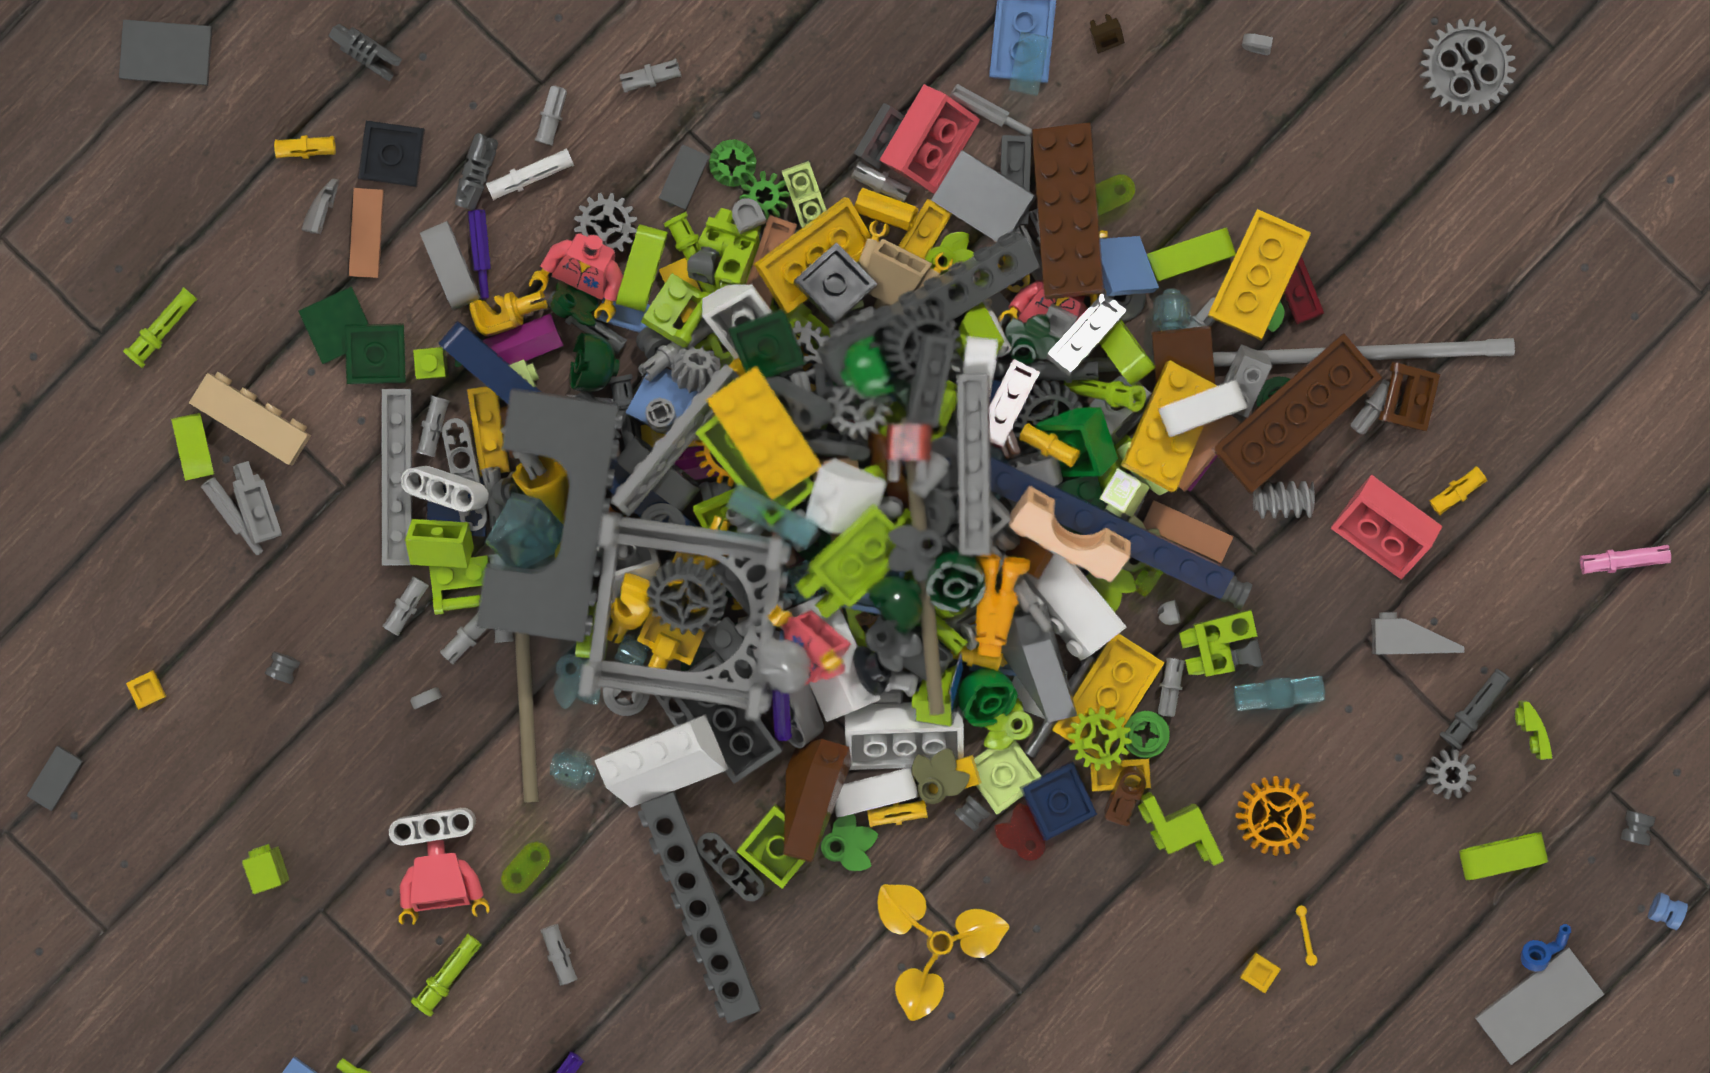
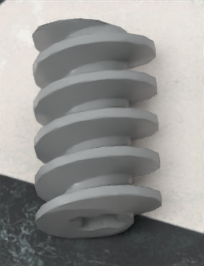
(1283, 499)

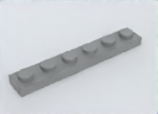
(671, 446)
(395, 461)
(974, 464)

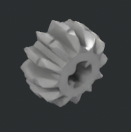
(694, 368)
(1461, 773)

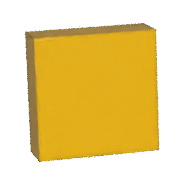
(146, 689)
(1260, 972)

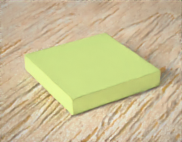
(1003, 774)

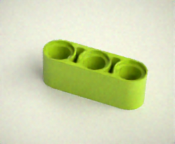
(1191, 254)
(641, 268)
(1126, 353)
(1503, 856)

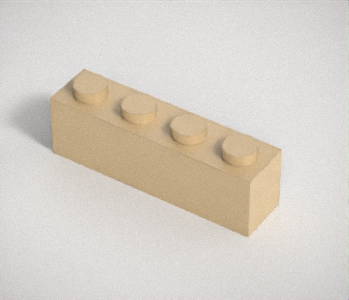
(249, 418)

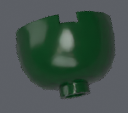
(593, 363)
(955, 581)
(897, 602)

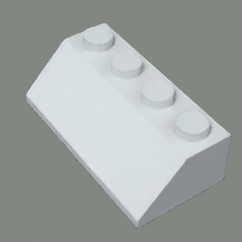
(1074, 607)
(845, 691)
(891, 737)
(662, 762)

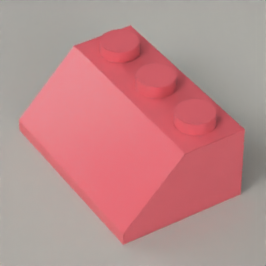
(929, 138)
(1386, 527)

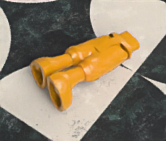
(996, 610)

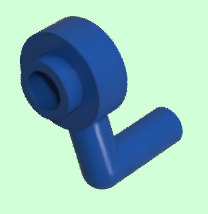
(1544, 951)

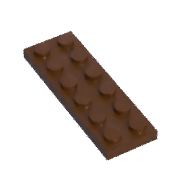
(1068, 211)
(1296, 413)

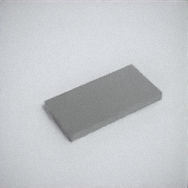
(1539, 1006)

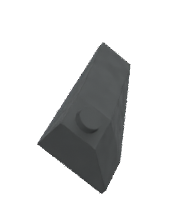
(1039, 665)

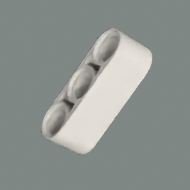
(980, 357)
(1202, 408)
(456, 488)
(876, 792)
(420, 834)

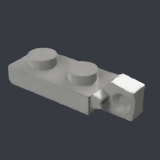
(255, 504)

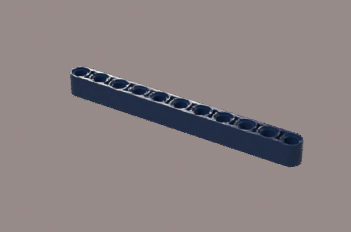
(501, 378)

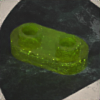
(1108, 198)
(1146, 580)
(526, 867)

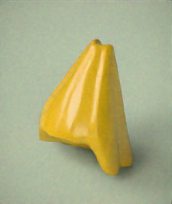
(550, 487)

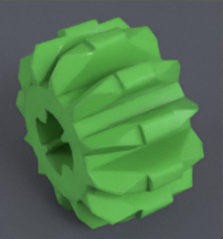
(761, 186)

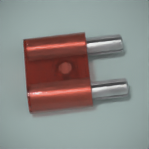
(908, 443)

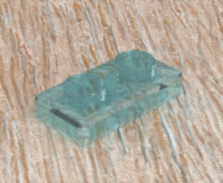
(1029, 63)

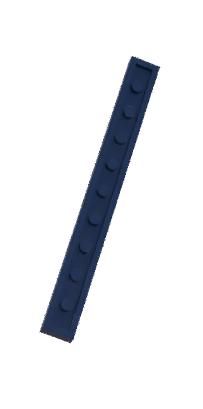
(1091, 519)

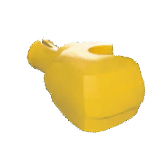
(512, 312)
(631, 608)

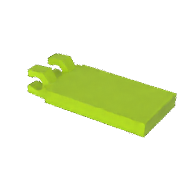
(850, 562)

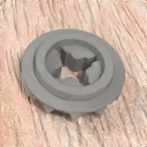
(623, 706)

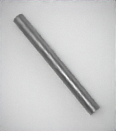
(1046, 728)

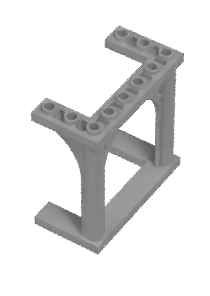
(743, 693)

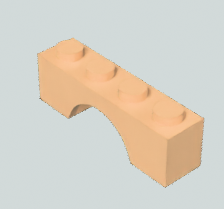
(1099, 553)

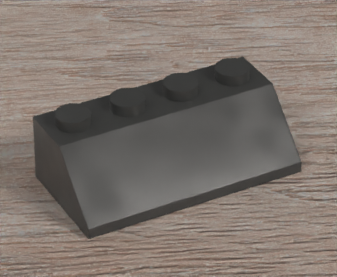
(742, 740)

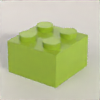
(766, 848)

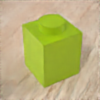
(430, 363)

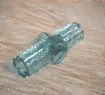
(790, 525)
(1279, 693)

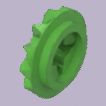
(741, 174)
(1157, 726)

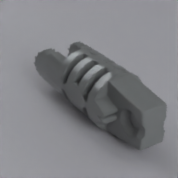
(364, 50)
(476, 170)

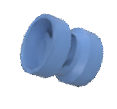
(1667, 911)

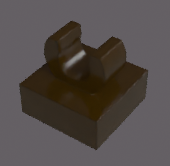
(1106, 34)

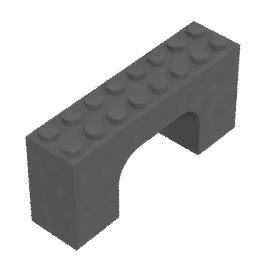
(557, 596)

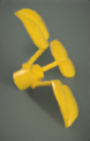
(978, 934)

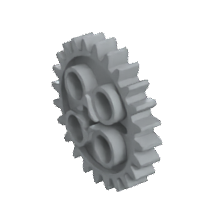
(1492, 55)

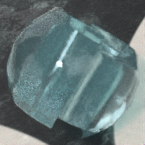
(631, 651)

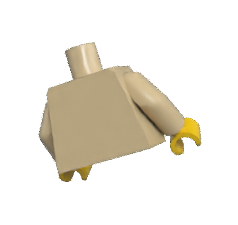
(894, 268)

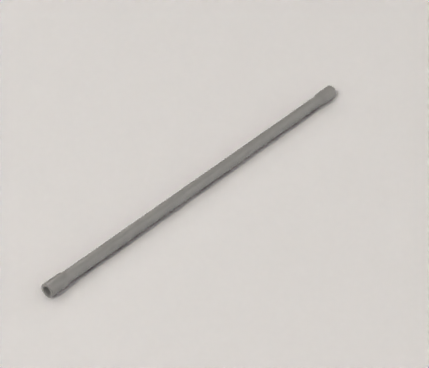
(1488, 347)

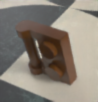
(1417, 397)

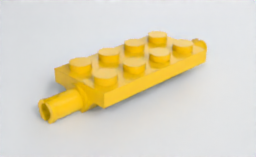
(673, 644)

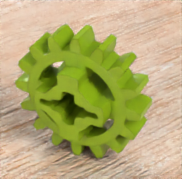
(1112, 734)

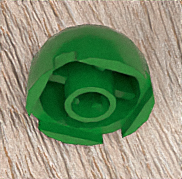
(866, 369)
(985, 696)

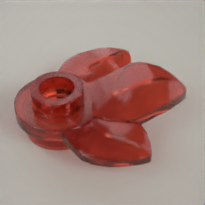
(1019, 831)

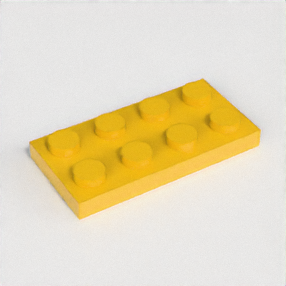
(792, 257)
(1259, 274)
(764, 433)
(1152, 450)
(1114, 681)

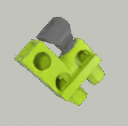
(723, 240)
(1214, 646)

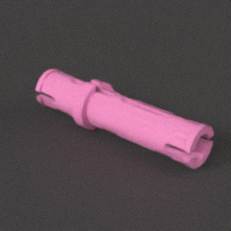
(1617, 560)

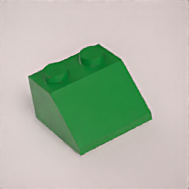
(1087, 432)

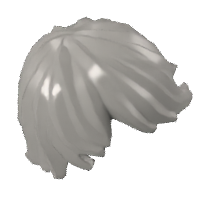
(784, 665)

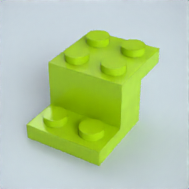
(1180, 829)

